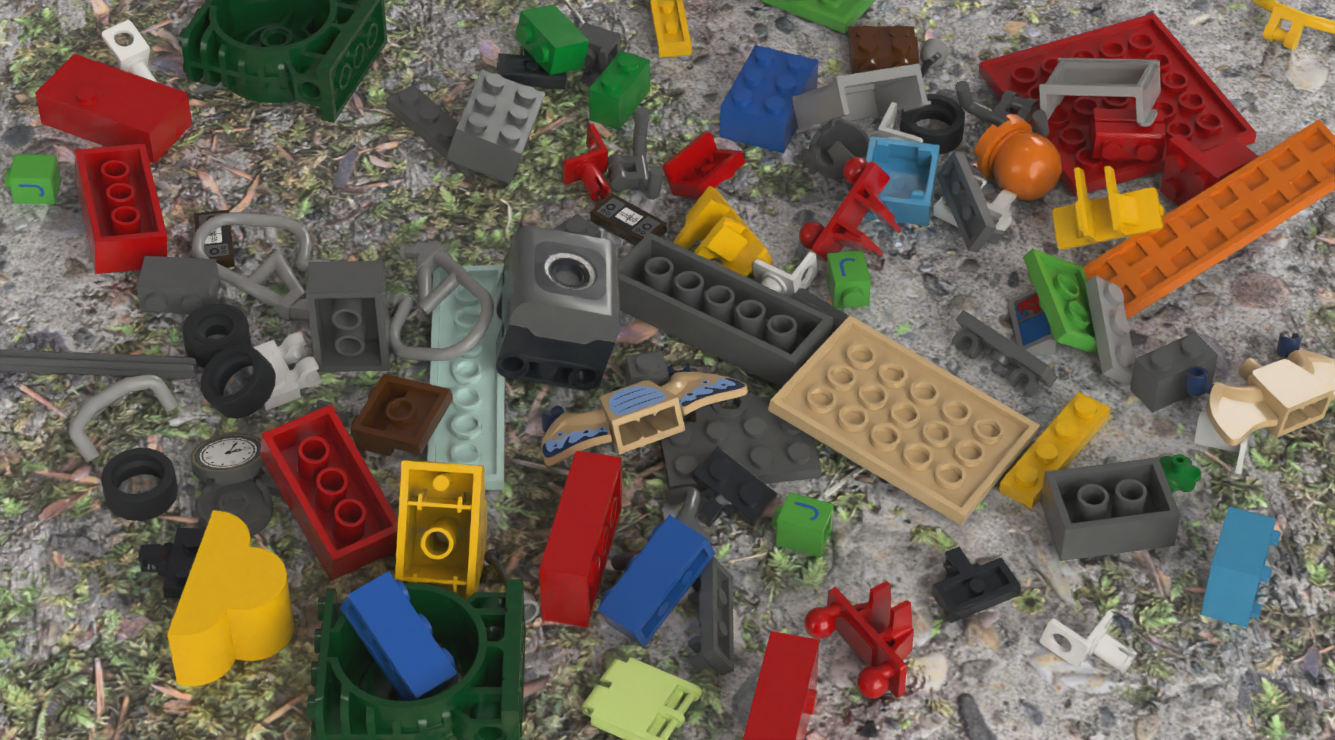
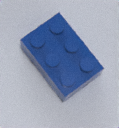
(760, 100)

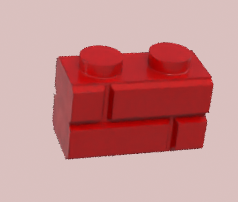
(1118, 135)

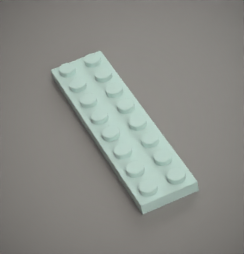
(475, 419)

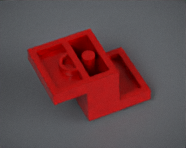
(1192, 172)

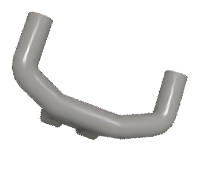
(111, 396)

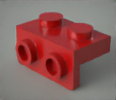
(701, 166)

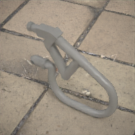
(428, 258)
(295, 302)

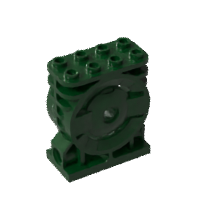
(285, 49)
(482, 636)

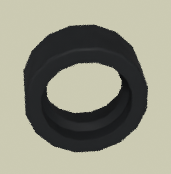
(941, 109)
(223, 367)
(143, 505)

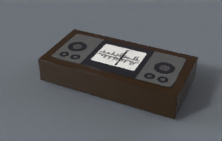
(626, 220)
(219, 242)

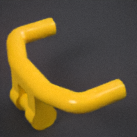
(1298, 18)

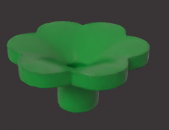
(1180, 472)

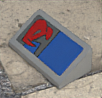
(1031, 324)

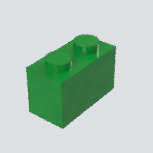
(552, 39)
(619, 90)

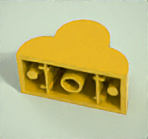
(442, 525)
(230, 606)

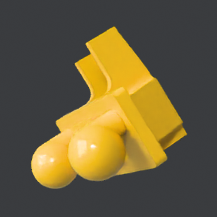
(1106, 217)
(722, 233)

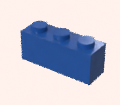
(656, 580)
(399, 638)

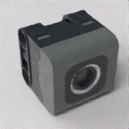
(558, 308)

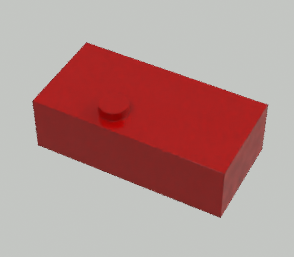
(113, 106)
(119, 207)
(330, 491)
(581, 539)
(784, 689)

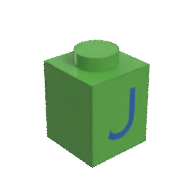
(33, 179)
(848, 279)
(803, 524)

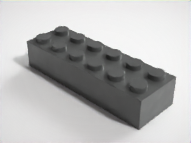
(720, 310)

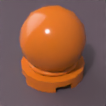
(1018, 159)

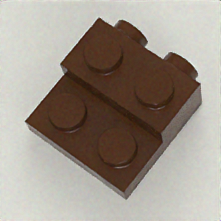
(881, 47)
(399, 416)

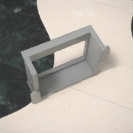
(1104, 78)
(861, 96)

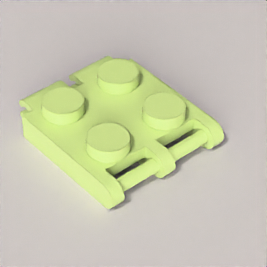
(639, 701)

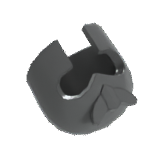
(834, 146)

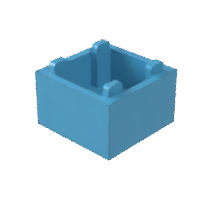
(911, 174)
(1239, 567)

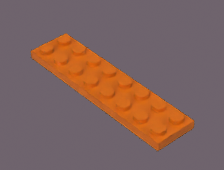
(1221, 219)

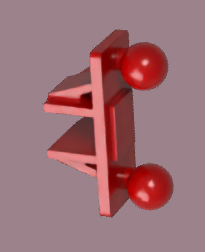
(842, 229)
(874, 631)

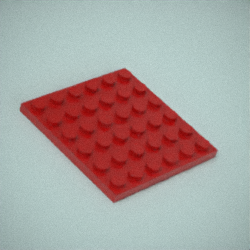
(1187, 96)

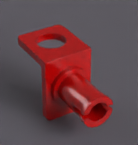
(589, 166)

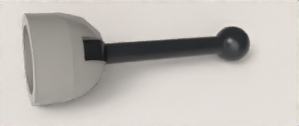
(928, 51)
(531, 606)

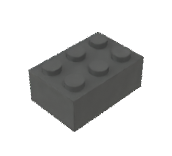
(495, 126)
(349, 315)
(1109, 509)

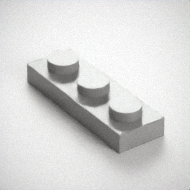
(1111, 329)

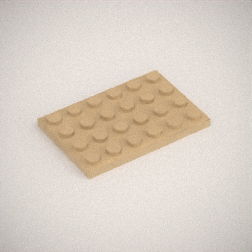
(904, 419)

